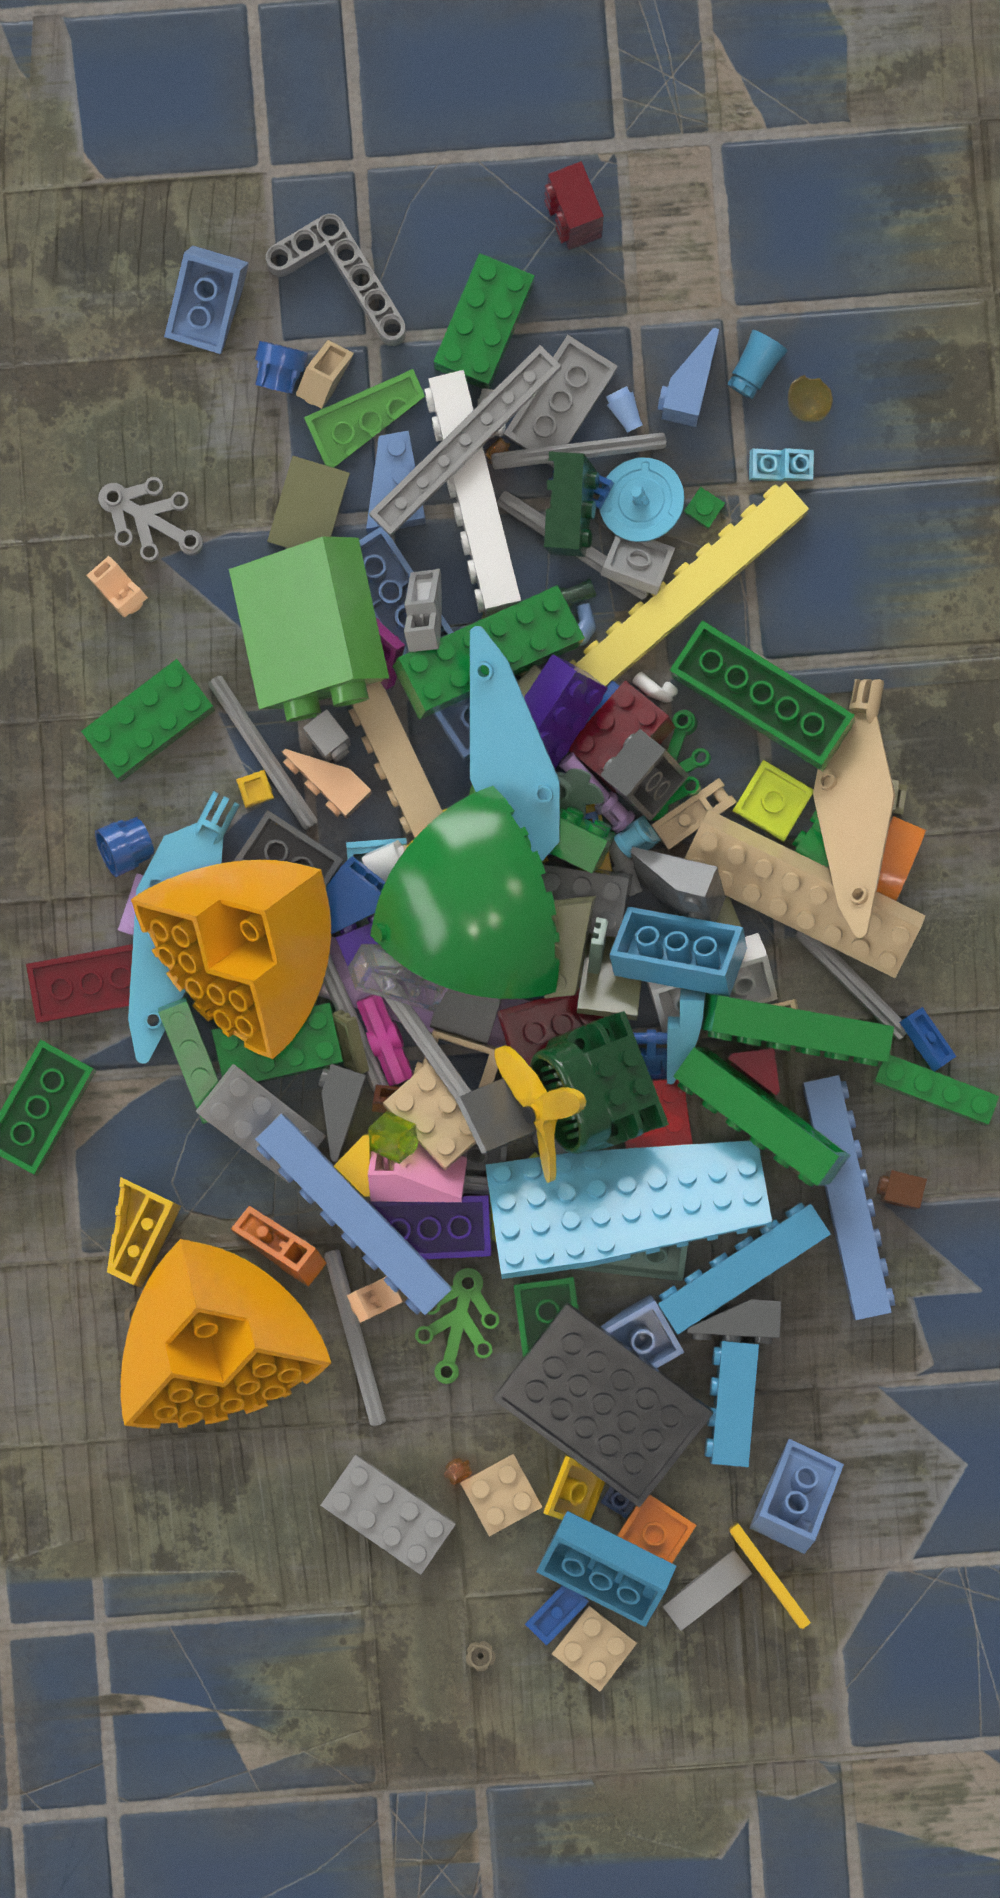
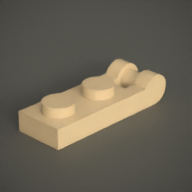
(689, 815)

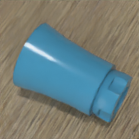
(756, 364)

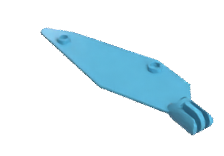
(508, 747)
(150, 986)

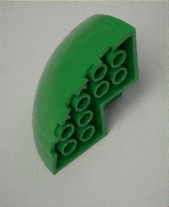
(472, 905)

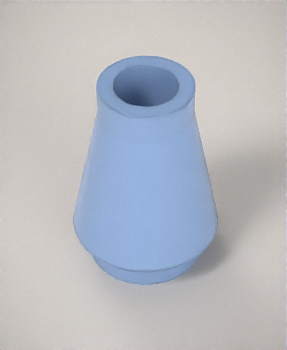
(624, 407)

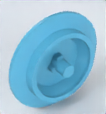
(643, 500)

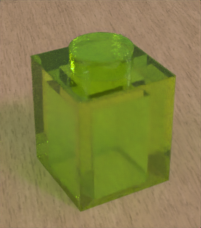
(393, 1137)

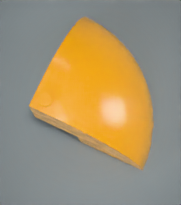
(244, 944)
(213, 1341)

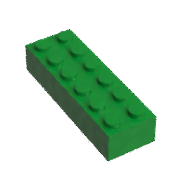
(523, 633)
(762, 695)
(800, 1028)
(760, 1116)

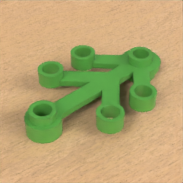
(459, 1320)

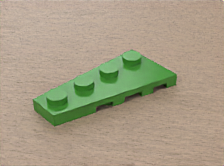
(357, 419)

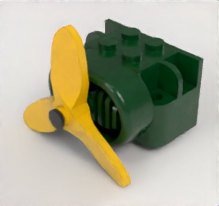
(584, 1089)

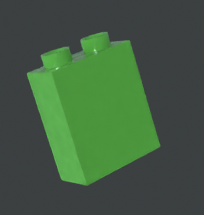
(309, 626)

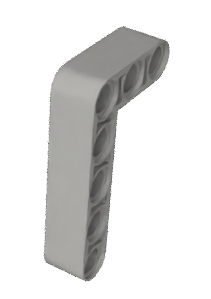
(348, 269)

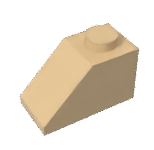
(324, 374)

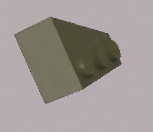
(573, 924)

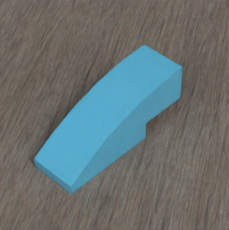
(684, 1030)

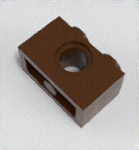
(901, 1189)

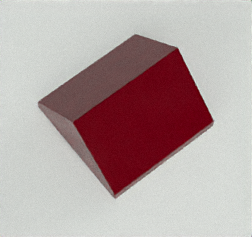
(758, 1067)

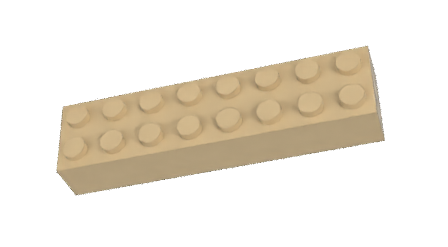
(801, 893)

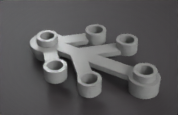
(147, 516)

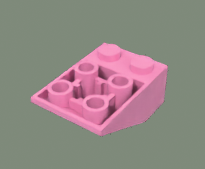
(415, 1179)

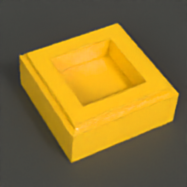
(255, 789)

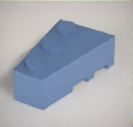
(392, 465)

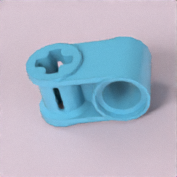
(638, 835)

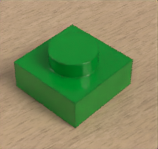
(704, 508)

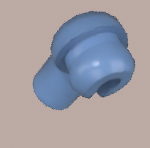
(586, 621)

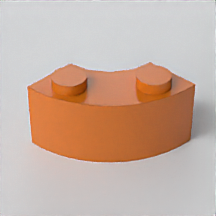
(899, 854)

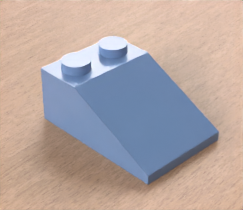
(205, 298)
(686, 388)
(645, 1332)
(797, 1497)

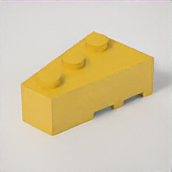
(139, 1232)

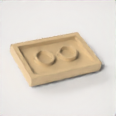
(436, 1115)

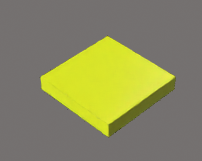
(773, 801)

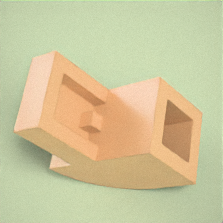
(117, 587)
(374, 1300)

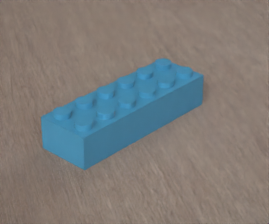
(743, 1268)

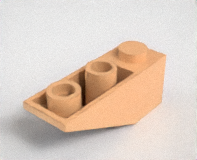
(336, 783)

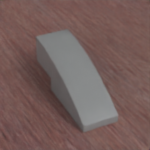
(423, 610)
(706, 1590)

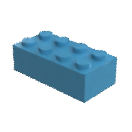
(678, 951)
(733, 1403)
(606, 1569)

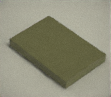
(308, 503)
(603, 992)

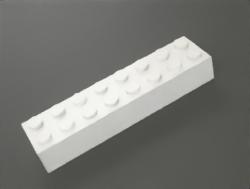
(476, 501)

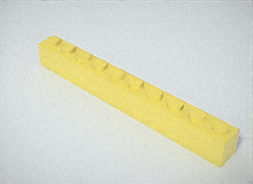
(693, 584)

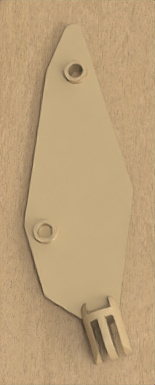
(856, 808)

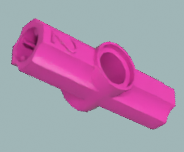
(385, 1039)

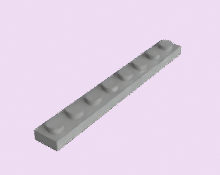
(465, 440)

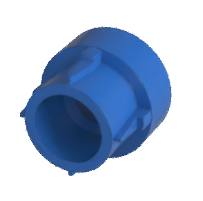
(279, 366)
(124, 845)

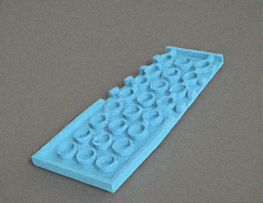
(622, 1203)

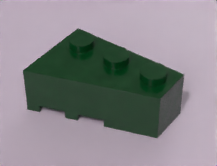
(570, 504)

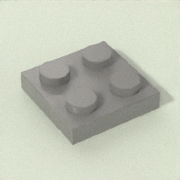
(638, 563)

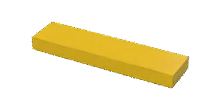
(769, 1576)

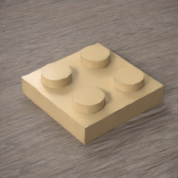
(501, 1494)
(594, 1648)

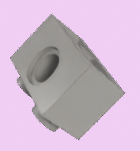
(328, 737)

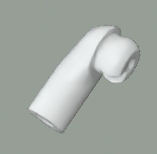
(653, 690)

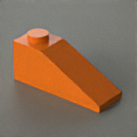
(280, 1245)

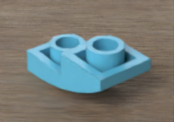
(781, 465)

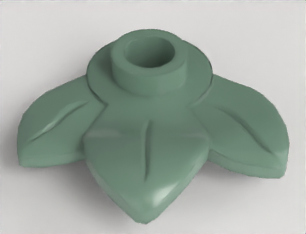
(577, 790)

